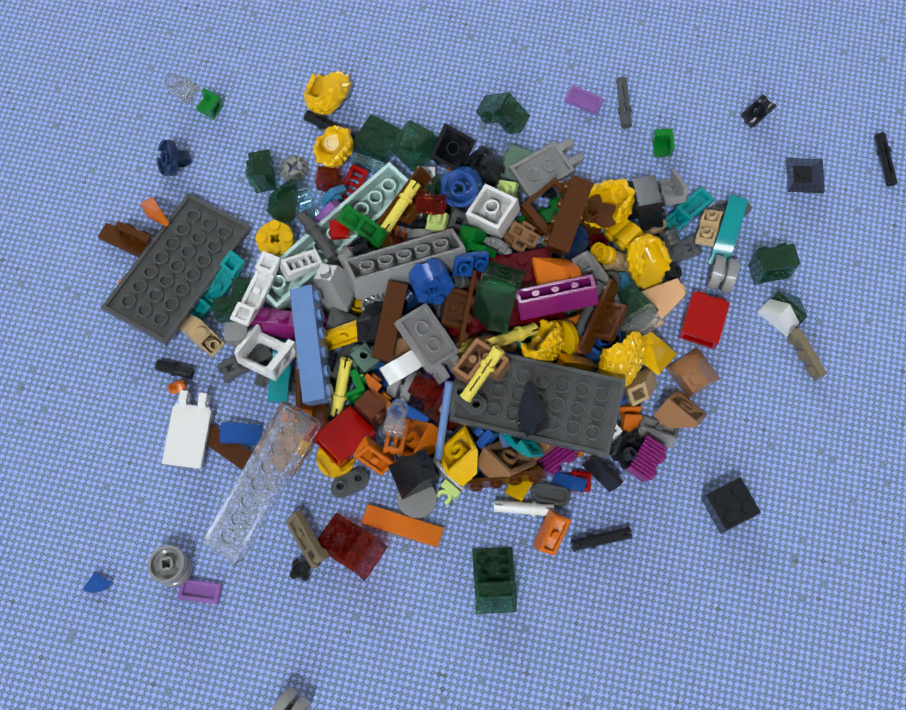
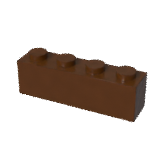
(568, 215)

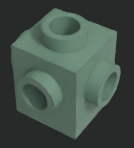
(363, 365)

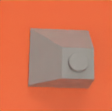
(334, 287)

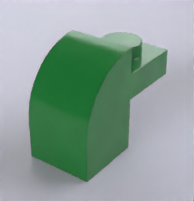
(474, 240)

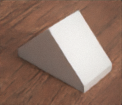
(779, 315)

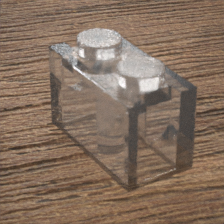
(642, 321)

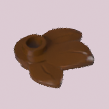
(601, 212)

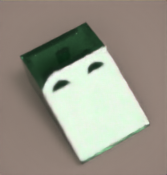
(494, 580)

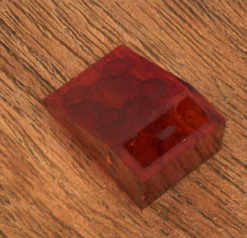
(351, 546)

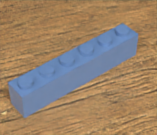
(310, 345)

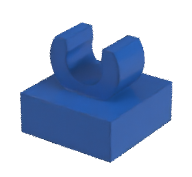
(486, 437)

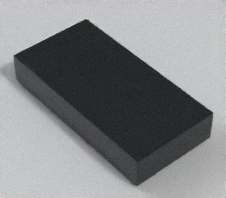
(602, 473)

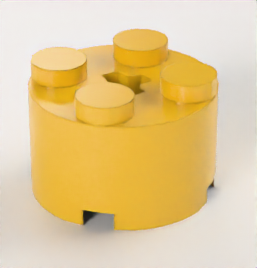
(274, 238)

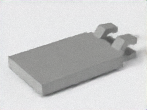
(545, 165)
(429, 342)

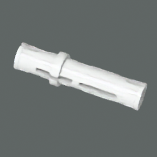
(522, 507)

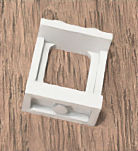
(279, 363)

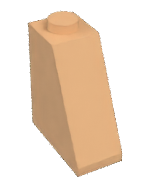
(666, 296)

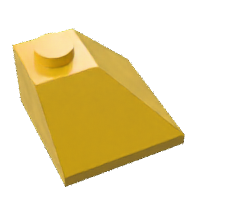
(657, 353)
(460, 457)

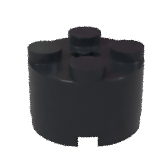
(486, 165)

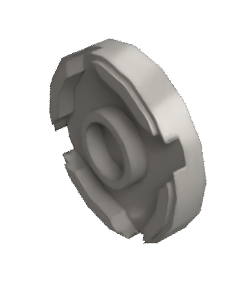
(419, 504)

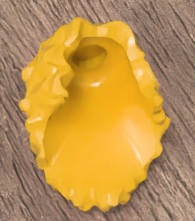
(326, 93)
(333, 146)
(616, 193)
(647, 261)
(546, 344)
(624, 358)

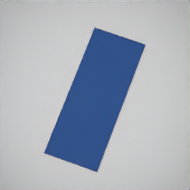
(569, 482)

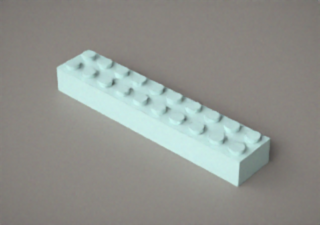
(369, 200)

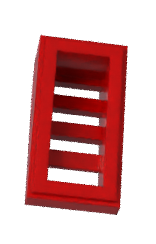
(355, 169)

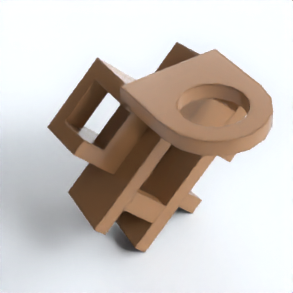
(526, 236)

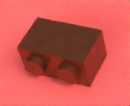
(371, 409)

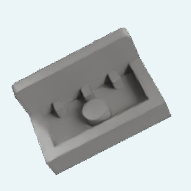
(674, 189)

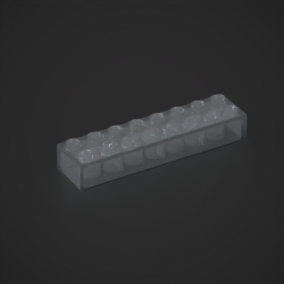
(261, 482)

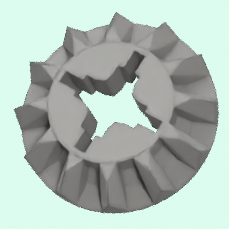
(300, 163)
(497, 245)

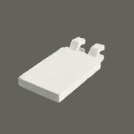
(188, 432)

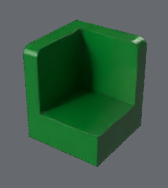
(210, 104)
(663, 142)

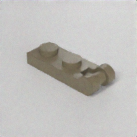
(806, 354)
(306, 539)

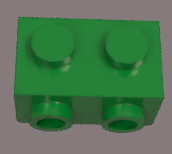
(360, 384)

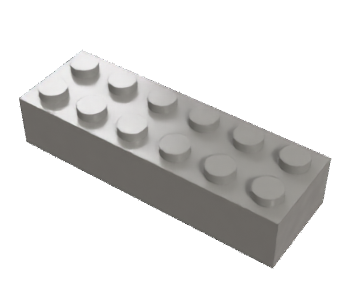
(371, 271)

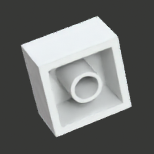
(493, 211)

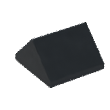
(451, 148)

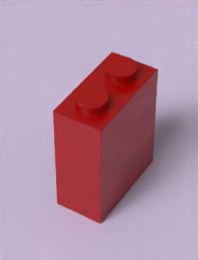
(704, 319)
(343, 435)

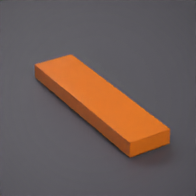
(402, 526)

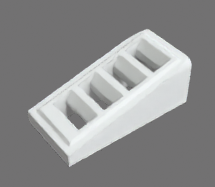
(297, 272)

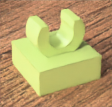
(508, 187)
(437, 222)
(449, 490)

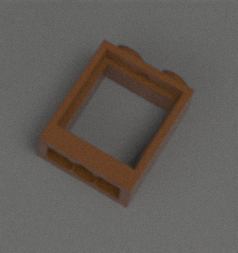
(531, 214)

